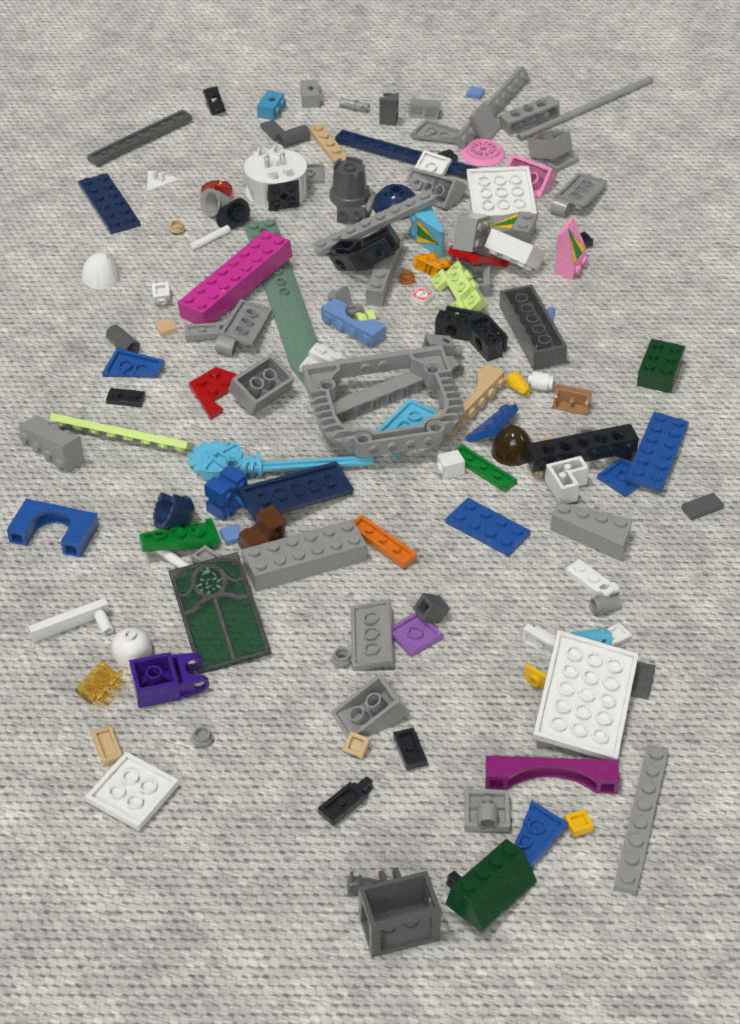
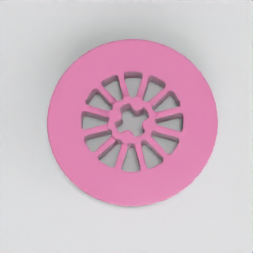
(483, 153)

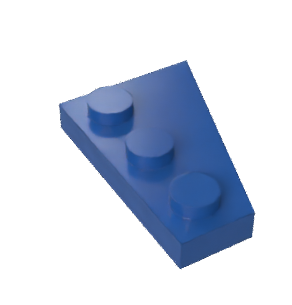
(132, 364)
(493, 424)
(539, 832)

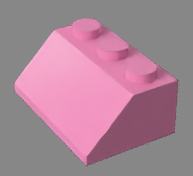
(541, 175)

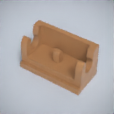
(572, 399)

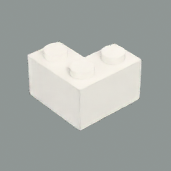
(565, 478)

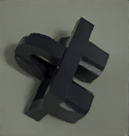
(217, 106)

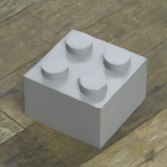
(550, 144)

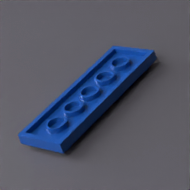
(657, 451)

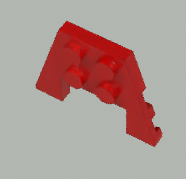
(475, 258)
(210, 388)

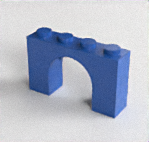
(35, 514)

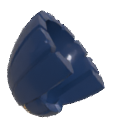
(173, 511)

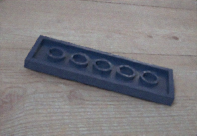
(109, 203)
(296, 489)

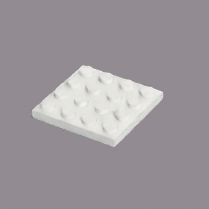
(501, 190)

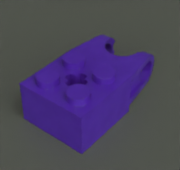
(166, 678)

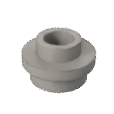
(341, 657)

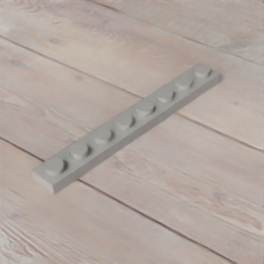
(376, 221)
(641, 820)

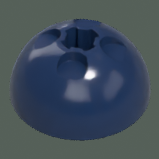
(391, 195)

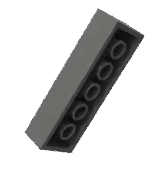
(533, 326)

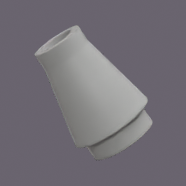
(604, 604)

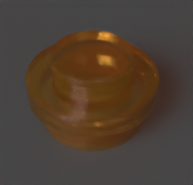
(406, 277)

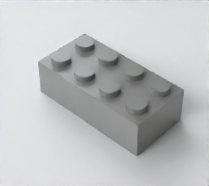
(471, 231)

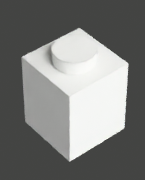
(450, 464)

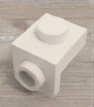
(161, 293)

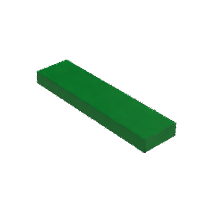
(486, 469)

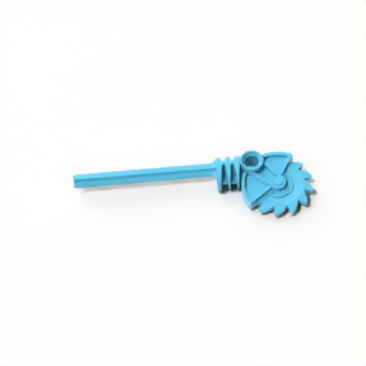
(216, 456)

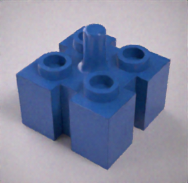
(223, 492)

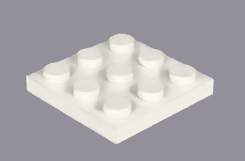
(132, 791)

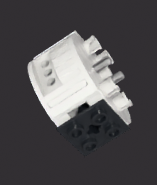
(275, 178)

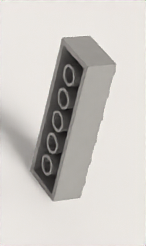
(304, 555)

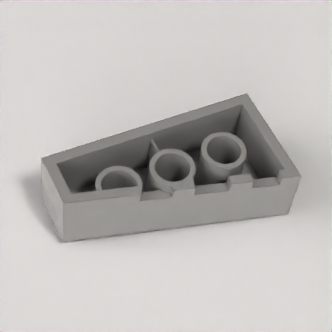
(53, 443)

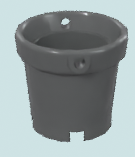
(349, 183)

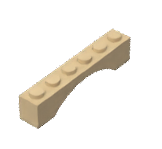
(488, 383)

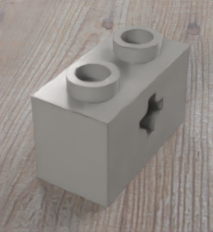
(310, 94)

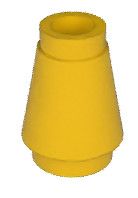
(518, 383)

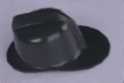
(233, 213)

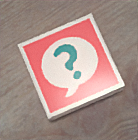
(421, 296)

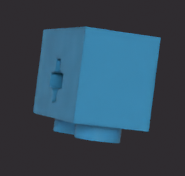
(271, 105)

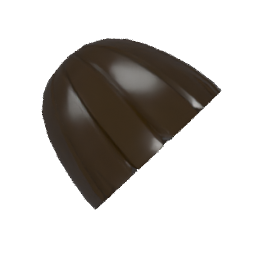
(510, 446)

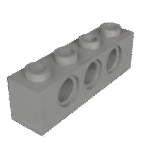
(529, 115)

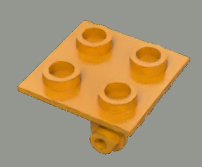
(431, 263)

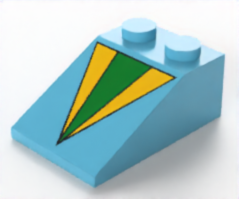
(427, 230)

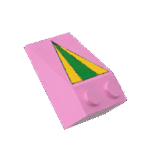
(570, 251)

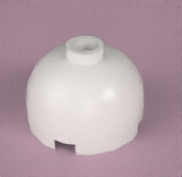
(129, 645)

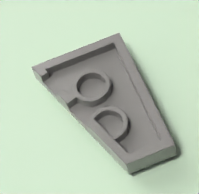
(434, 131)

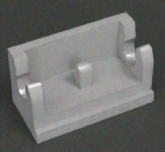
(424, 109)
(483, 279)

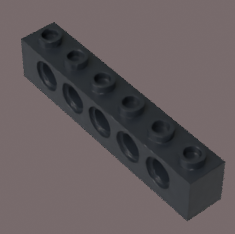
(588, 445)

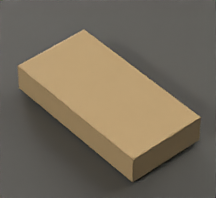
(107, 746)

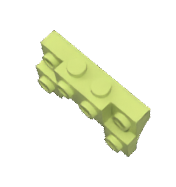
(462, 286)

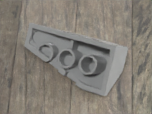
(444, 188)

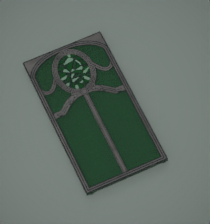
(219, 612)

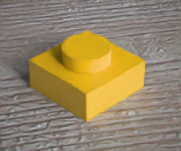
(579, 823)

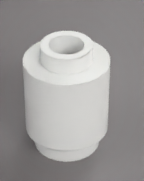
(541, 381)

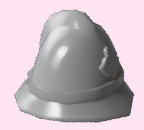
(212, 201)

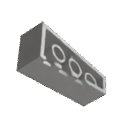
(592, 528)

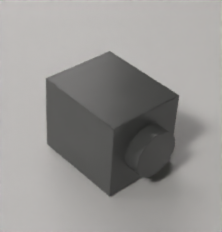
(431, 608)

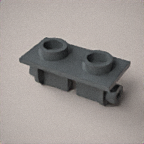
(351, 214)

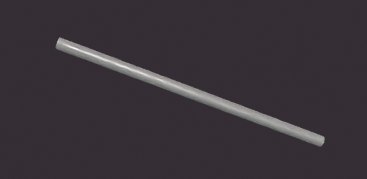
(585, 108)

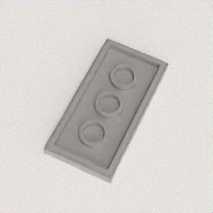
(372, 635)

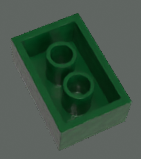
(661, 366)

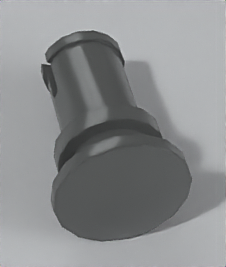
(355, 882)

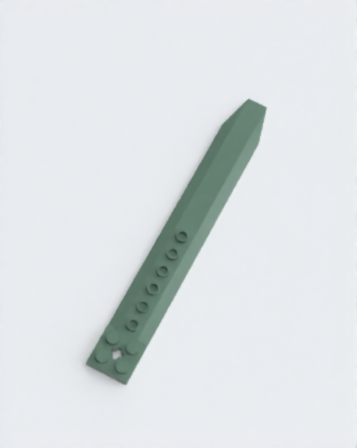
(287, 304)

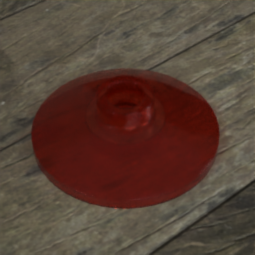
(222, 186)

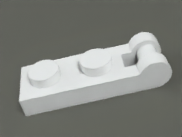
(591, 579)

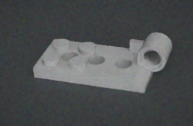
(579, 191)
(242, 326)

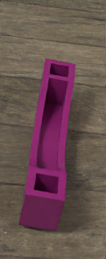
(595, 774)

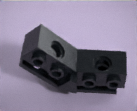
(366, 252)
(472, 327)

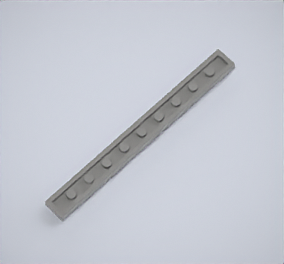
(495, 103)

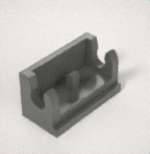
(389, 109)

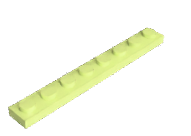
(128, 434)

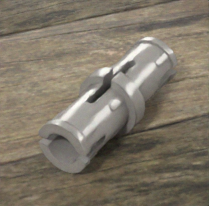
(354, 105)

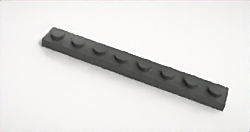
(139, 137)

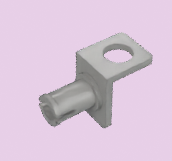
(343, 295)

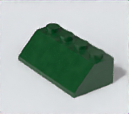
(492, 886)

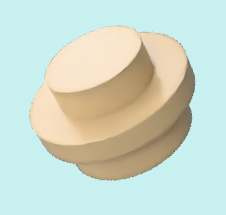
(176, 226)

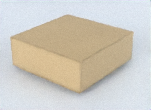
(165, 327)
(357, 745)

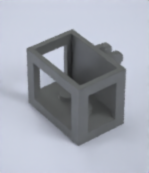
(398, 912)

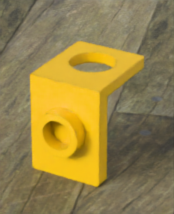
(534, 676)

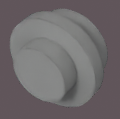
(202, 736)

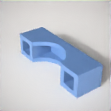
(367, 332)

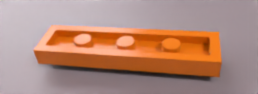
(385, 542)

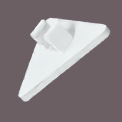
(158, 180)

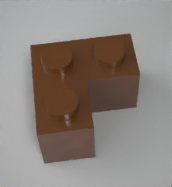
(267, 528)

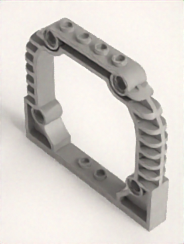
(426, 362)

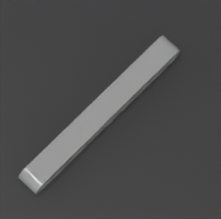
(385, 393)

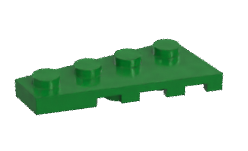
(179, 538)

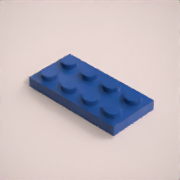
(488, 527)

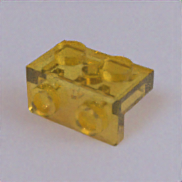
(98, 682)

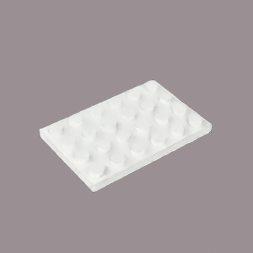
(585, 696)

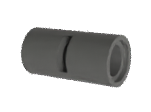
(293, 135)
(122, 339)

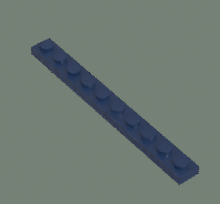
(394, 151)

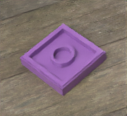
(415, 635)

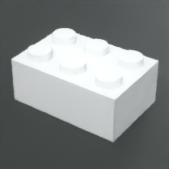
(514, 250)

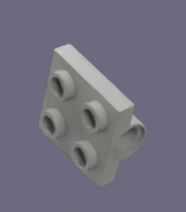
(486, 810)

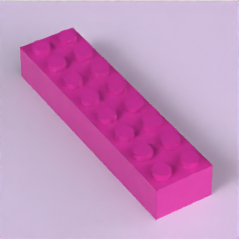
(235, 278)

